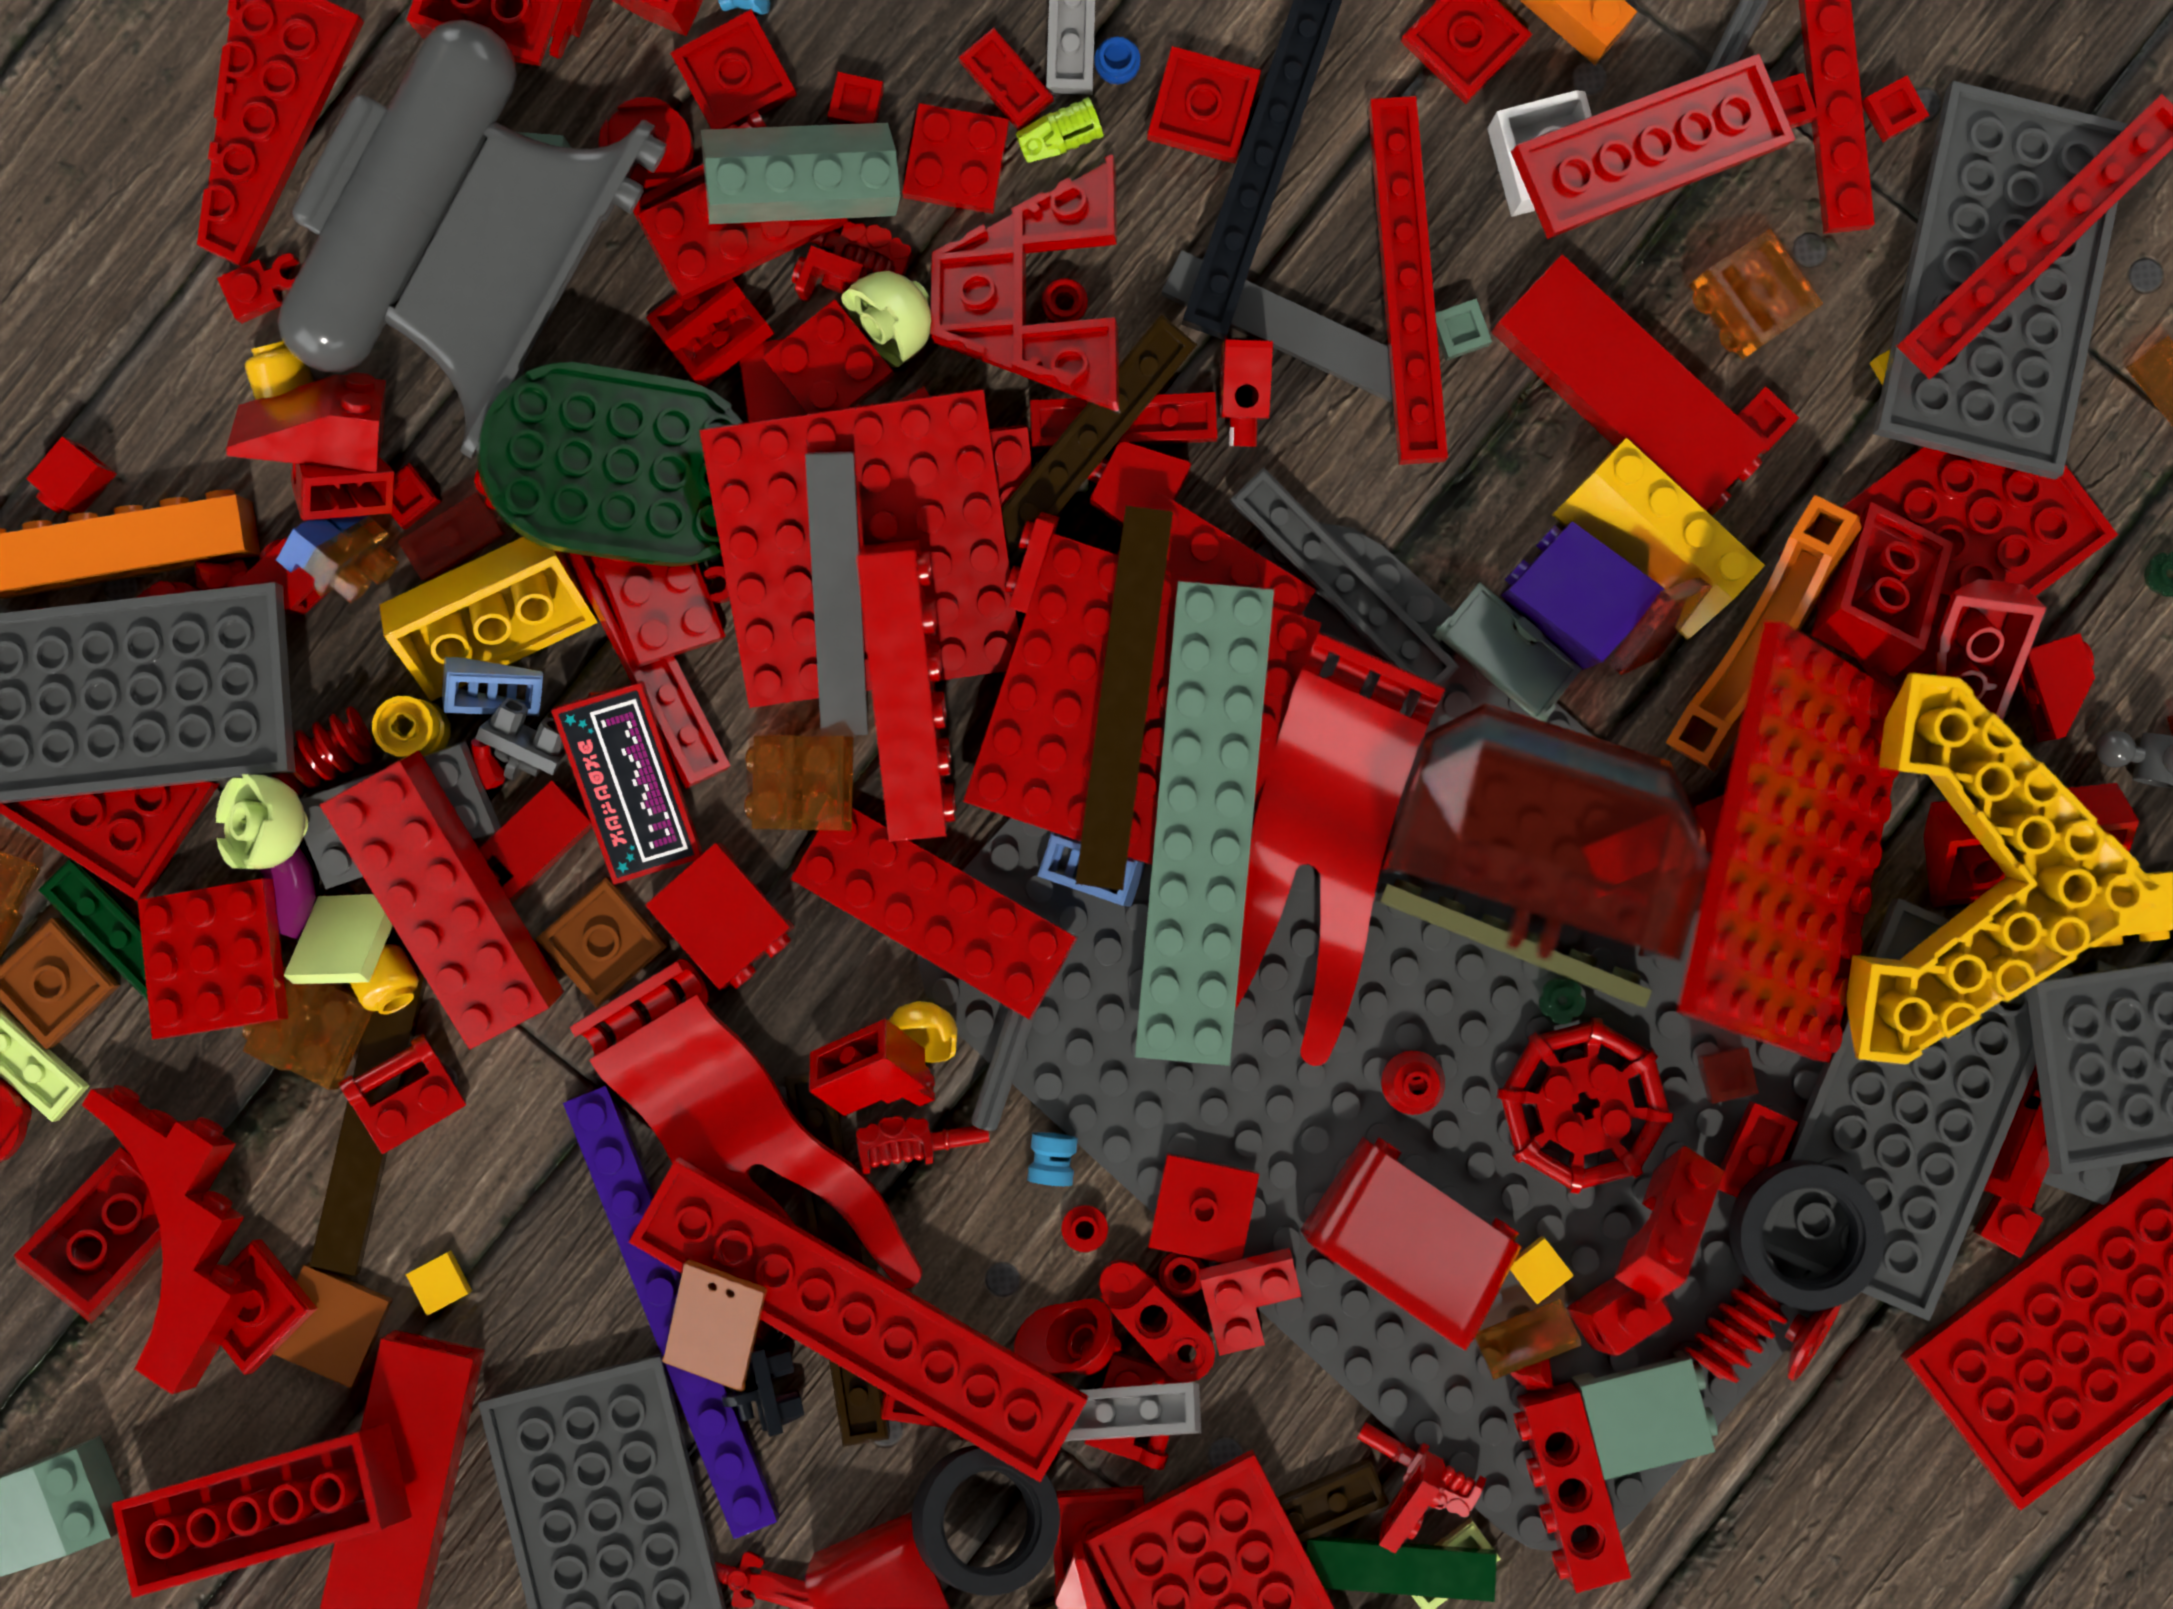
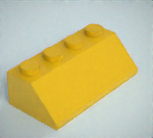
(1660, 530)
(487, 612)

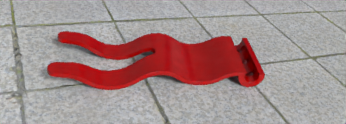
(1332, 809)
(723, 1110)

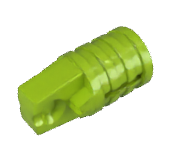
(1060, 131)

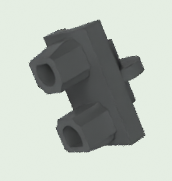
(520, 745)

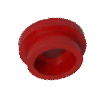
(1060, 288)
(1077, 1215)
(1173, 1286)

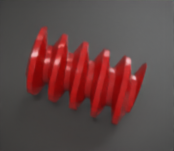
(329, 751)
(1737, 1332)

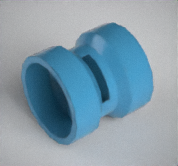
(1054, 1169)

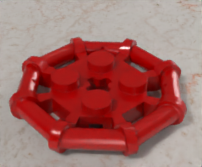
(1608, 1120)

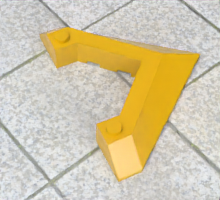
(2060, 893)

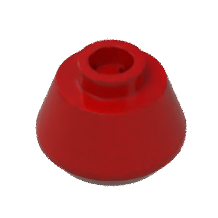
(1399, 1086)

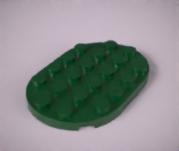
(604, 463)

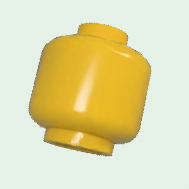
(275, 371)
(390, 983)

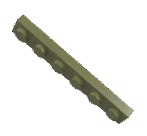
(1494, 934)

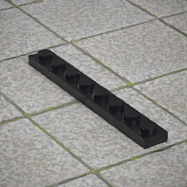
(1260, 166)

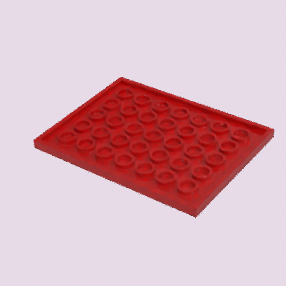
(1793, 850)

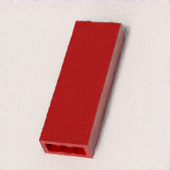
(1629, 384)
(428, 1399)

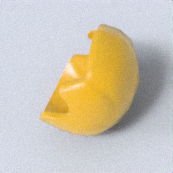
(929, 1027)

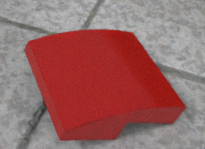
(710, 330)

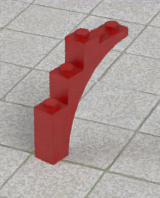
(195, 1227)

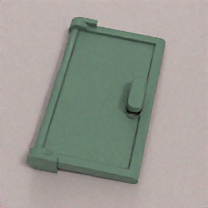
(1524, 671)

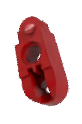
(1130, 1290)

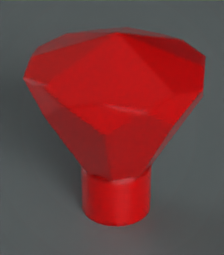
(215, 574)
(488, 767)
(1536, 1376)

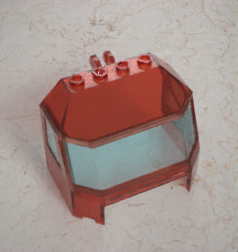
(1554, 830)

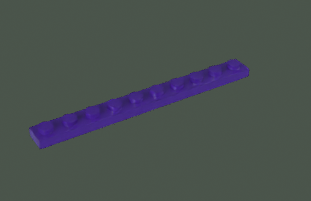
(625, 1199)

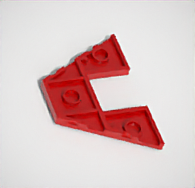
(982, 291)

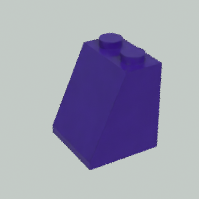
(1580, 594)

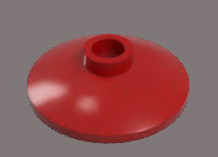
(1807, 1337)

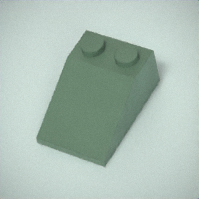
(57, 1506)

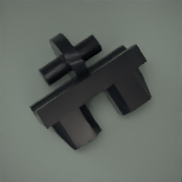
(772, 1408)

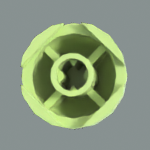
(891, 314)
(261, 822)

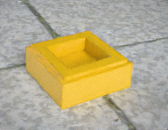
(1540, 1270)
(439, 1282)

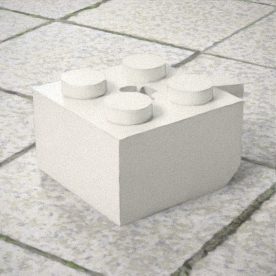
(1525, 123)

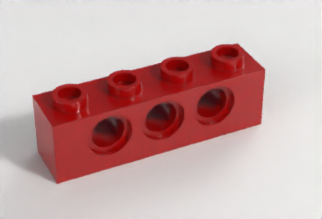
(1600, 1557)

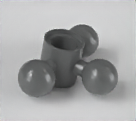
(2152, 758)

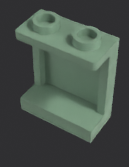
(1648, 1415)

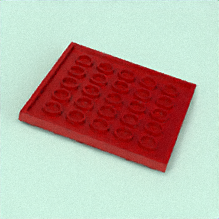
(919, 477)
(1048, 707)

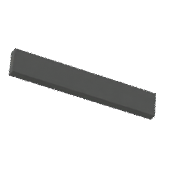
(1296, 331)
(1341, 579)
(837, 593)

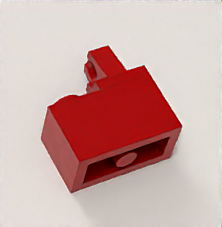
(869, 1068)

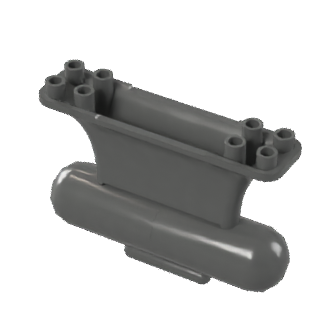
(449, 226)

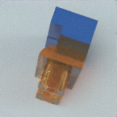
(340, 554)

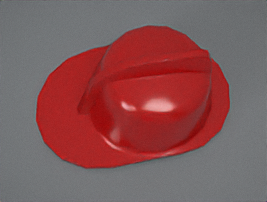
(1068, 1337)

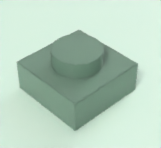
(1462, 329)

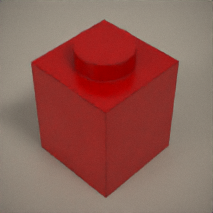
(70, 477)

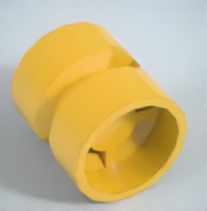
(410, 725)

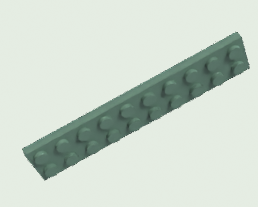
(1204, 823)

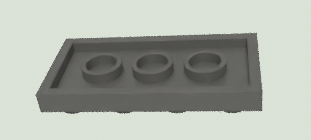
(457, 777)

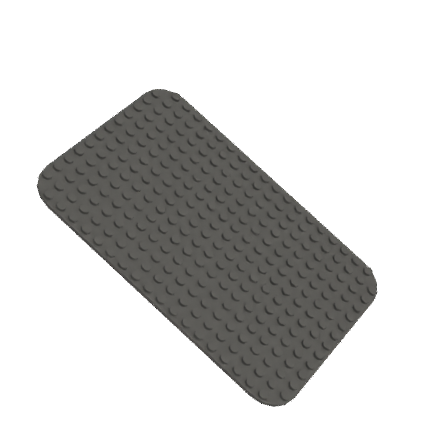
(1303, 1121)

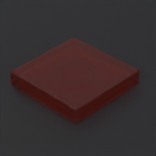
(1659, 625)

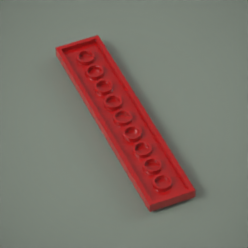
(865, 1321)

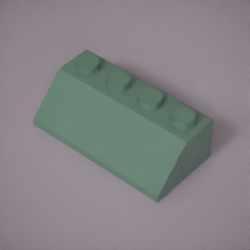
(800, 173)

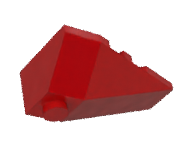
(1988, 639)

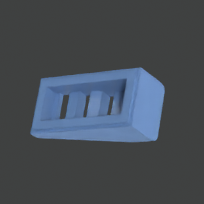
(476, 672)
(1051, 861)

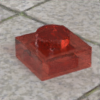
(1728, 1074)

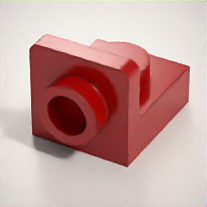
(836, 272)

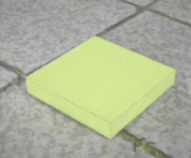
(340, 941)

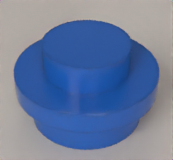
(1117, 60)

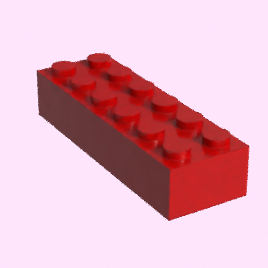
(903, 689)
(443, 899)
(261, 1510)

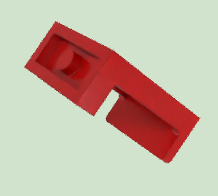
(721, 918)

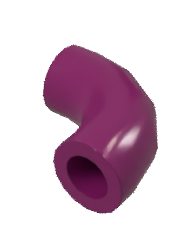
(293, 892)

